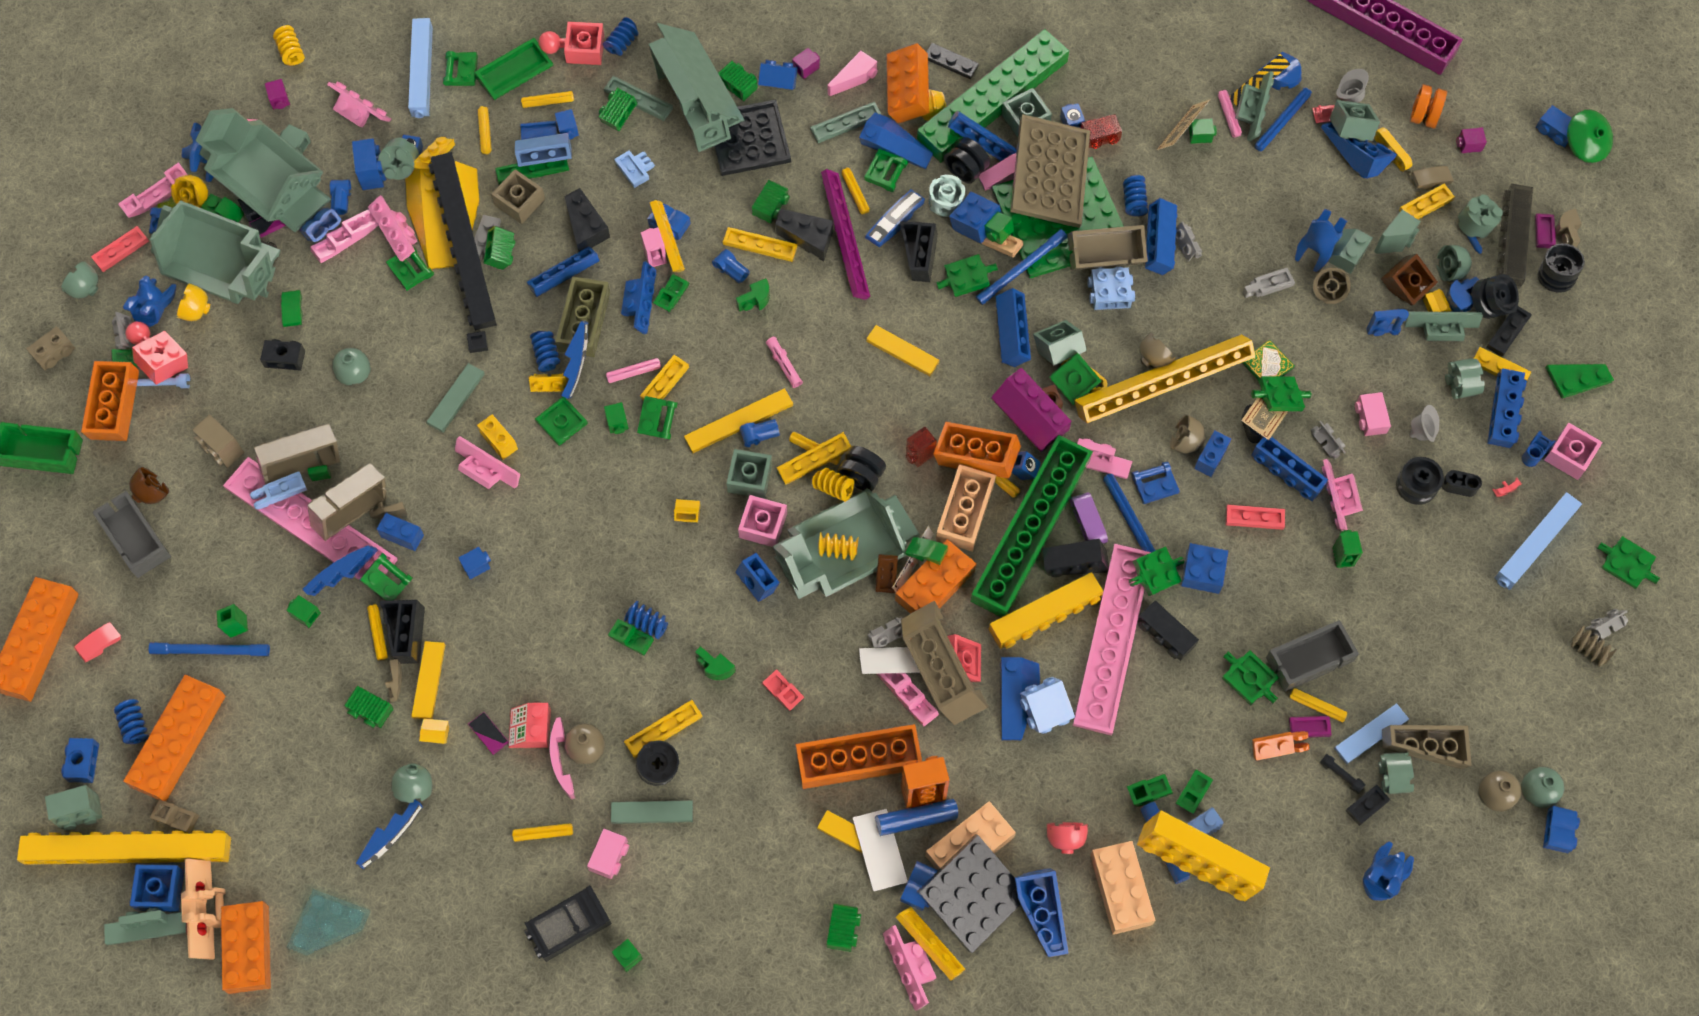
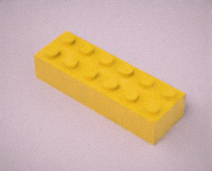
(1203, 856)

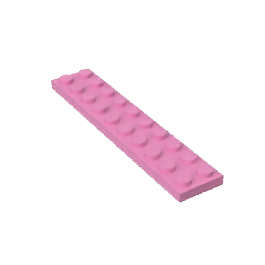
(294, 517)
(1111, 644)

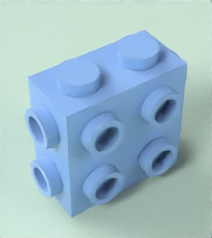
(1111, 288)
(1046, 705)

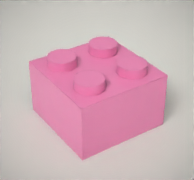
(1573, 451)
(762, 521)

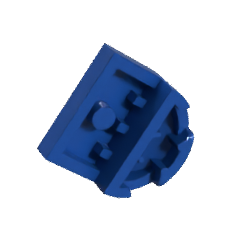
(1290, 76)

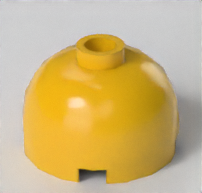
(189, 190)
(193, 304)

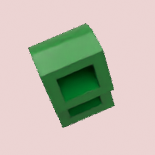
(223, 207)
(758, 295)
(717, 668)
(1149, 791)

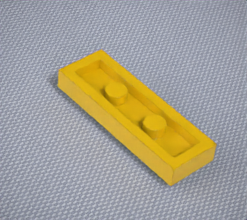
(439, 146)
(1429, 202)
(1493, 363)
(666, 378)

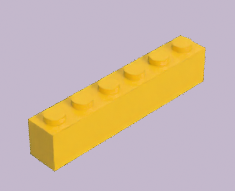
(1046, 610)

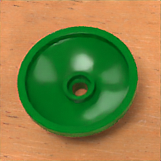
(1590, 136)

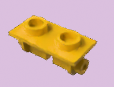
(543, 383)

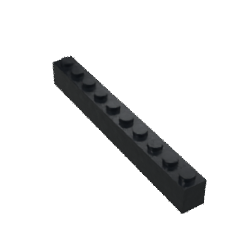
(463, 241)

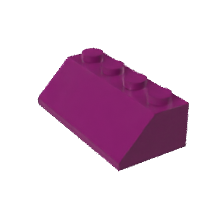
(1031, 410)

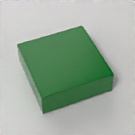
(319, 473)

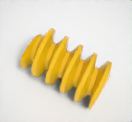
(288, 45)
(833, 484)
(837, 546)

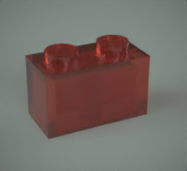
(1103, 131)
(920, 447)

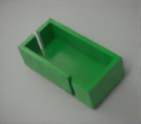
(41, 449)

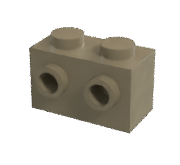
(50, 348)

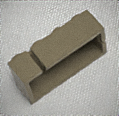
(1107, 247)
(296, 453)
(347, 501)

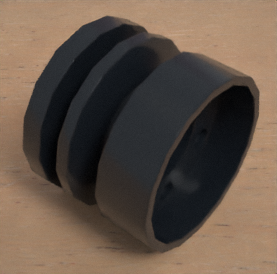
(1560, 268)
(665, 754)

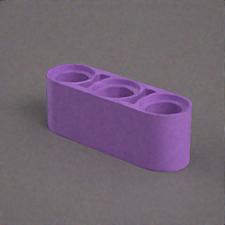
(1088, 517)

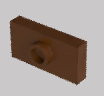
(886, 573)

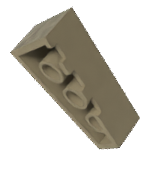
(1430, 742)

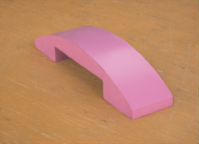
(154, 195)
(558, 736)

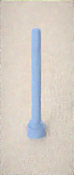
(179, 381)

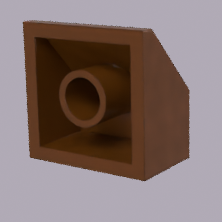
(1409, 279)

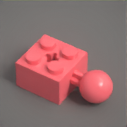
(581, 45)
(156, 356)

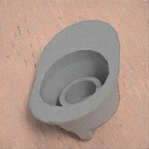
(1353, 85)
(1425, 425)

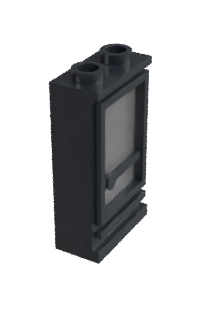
(567, 924)

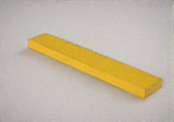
(731, 423)

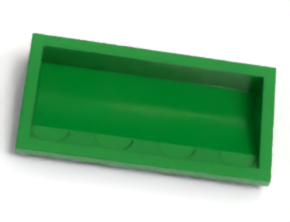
(513, 69)

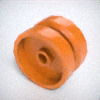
(1428, 106)

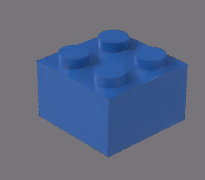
(367, 165)
(972, 216)
(1204, 568)
(157, 887)

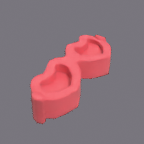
(1506, 489)

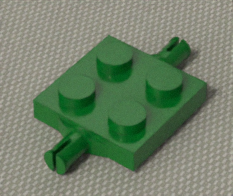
(967, 275)
(1281, 393)
(1628, 562)
(1156, 571)
(1250, 677)

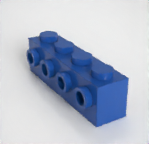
(1161, 236)
(1013, 327)
(1506, 408)
(1289, 467)

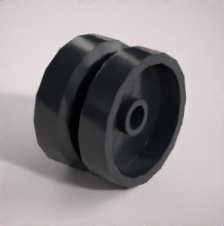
(967, 160)
(1495, 296)
(862, 467)
(1419, 480)

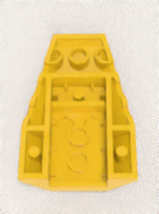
(426, 213)

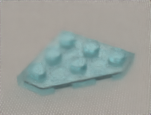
(325, 923)

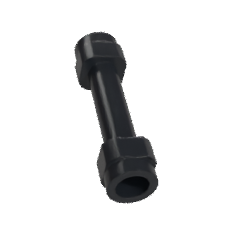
(1356, 785)

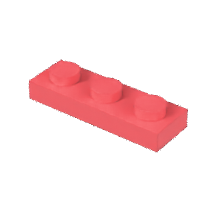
(120, 249)
(1255, 517)

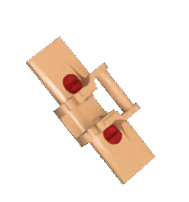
(193, 905)

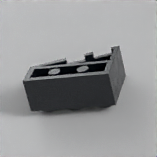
(586, 222)
(805, 231)
(920, 247)
(1076, 558)
(404, 628)

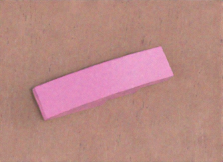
(345, 236)
(910, 696)

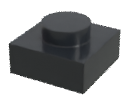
(477, 342)

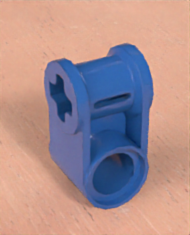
(1538, 447)

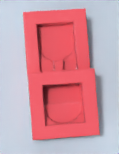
(97, 641)
(782, 690)

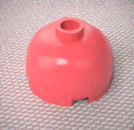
(1067, 836)

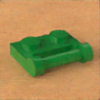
(466, 68)
(880, 167)
(405, 272)
(651, 417)
(382, 584)

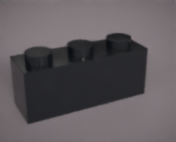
(1167, 631)

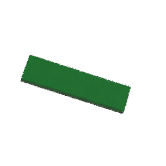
(532, 171)

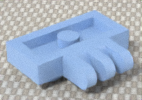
(634, 167)

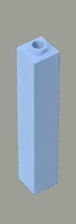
(420, 67)
(1537, 541)

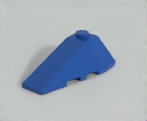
(887, 135)
(1362, 156)
(1015, 676)
(1041, 902)

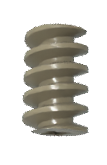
(1592, 646)

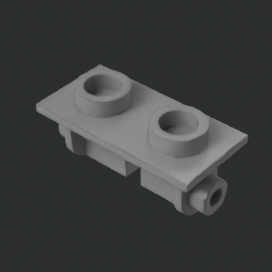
(1185, 240)
(120, 324)
(1334, 445)
(1613, 619)
(881, 637)

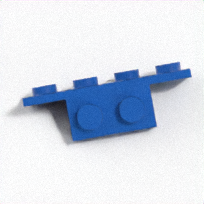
(639, 296)

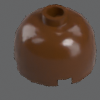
(145, 487)

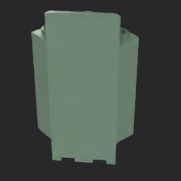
(696, 84)
(261, 168)
(212, 253)
(878, 523)

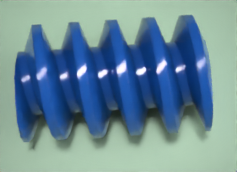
(621, 37)
(1135, 196)
(545, 350)
(646, 621)
(130, 722)

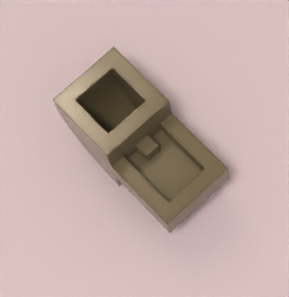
(1568, 227)

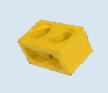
(497, 437)

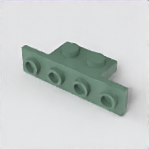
(1253, 103)
(1444, 325)
(143, 926)

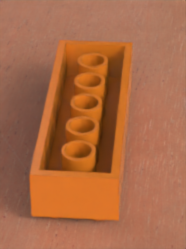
(34, 637)
(174, 738)
(857, 756)

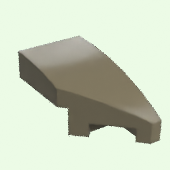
(396, 510)
(395, 685)

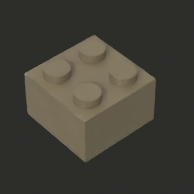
(518, 196)
(217, 441)

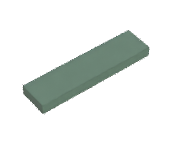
(646, 101)
(844, 122)
(455, 398)
(651, 812)

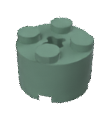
(398, 158)
(1479, 217)
(1465, 378)
(1397, 773)

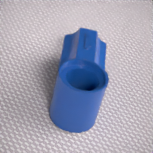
(340, 192)
(727, 263)
(755, 433)

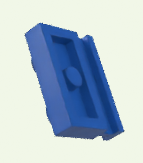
(538, 129)

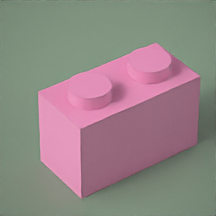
(653, 247)
(1373, 414)
(608, 854)

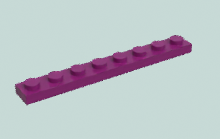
(845, 234)

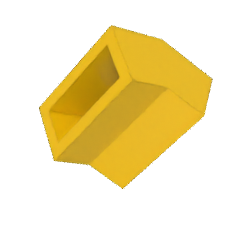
(1436, 302)
(687, 510)
(434, 731)

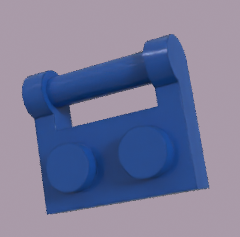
(1381, 322)
(1157, 488)

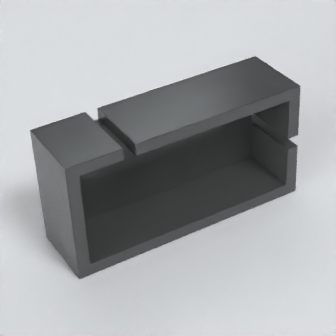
(132, 534)
(1312, 655)

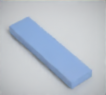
(1369, 734)

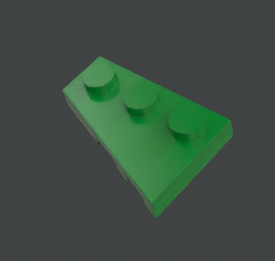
(1578, 378)

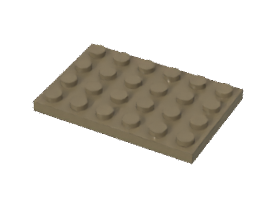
(1050, 171)

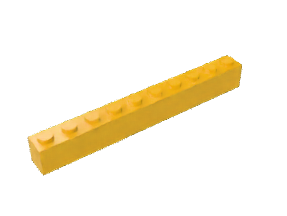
(1164, 378)
(123, 847)

